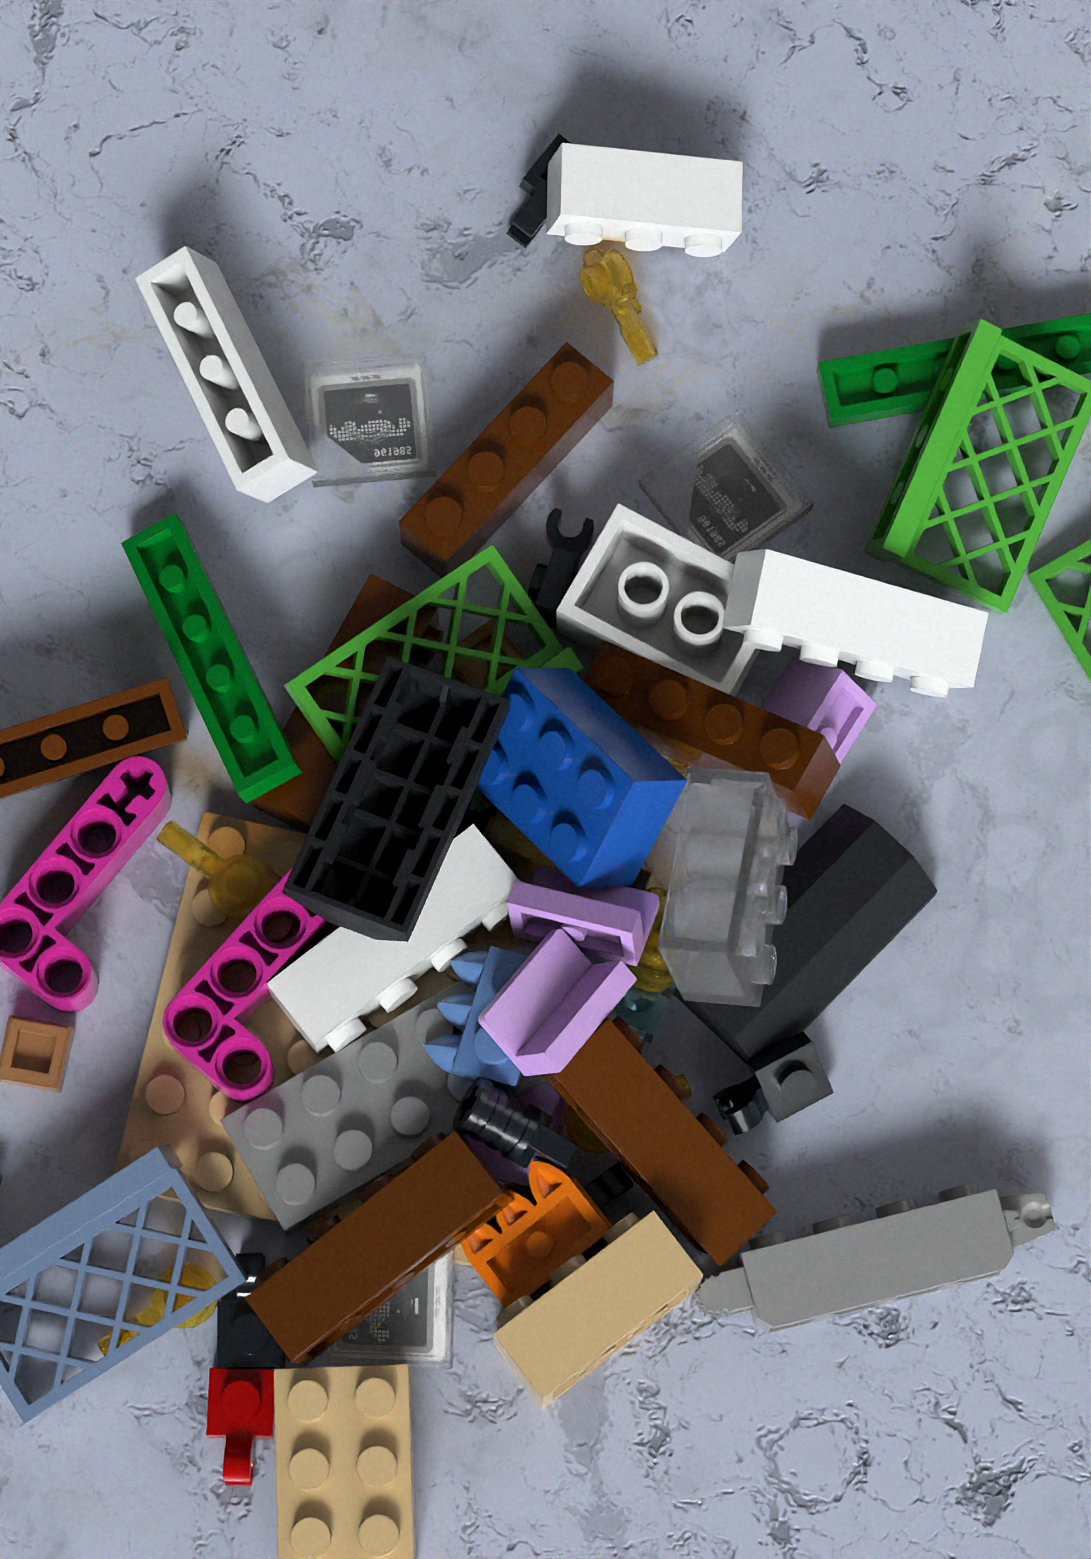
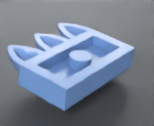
(475, 1052)

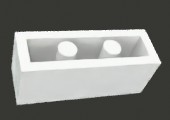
(644, 199)

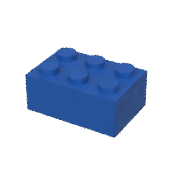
(578, 779)

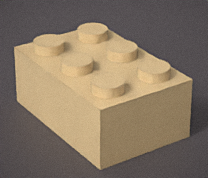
(595, 1306)
(344, 1463)

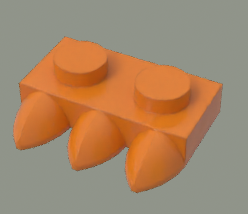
(536, 1236)

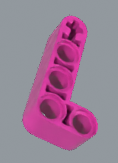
(90, 874)
(231, 1009)

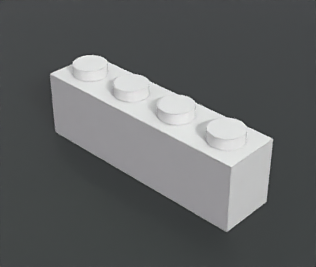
(226, 375)
(854, 621)
(353, 975)

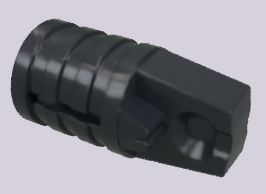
(511, 1126)

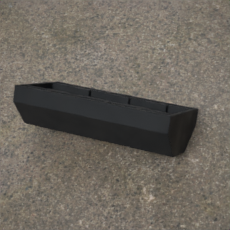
(396, 801)
(844, 906)

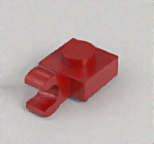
(240, 1412)

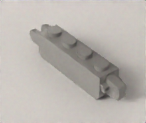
(877, 1260)

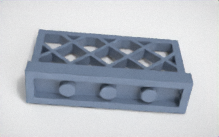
(80, 1224)

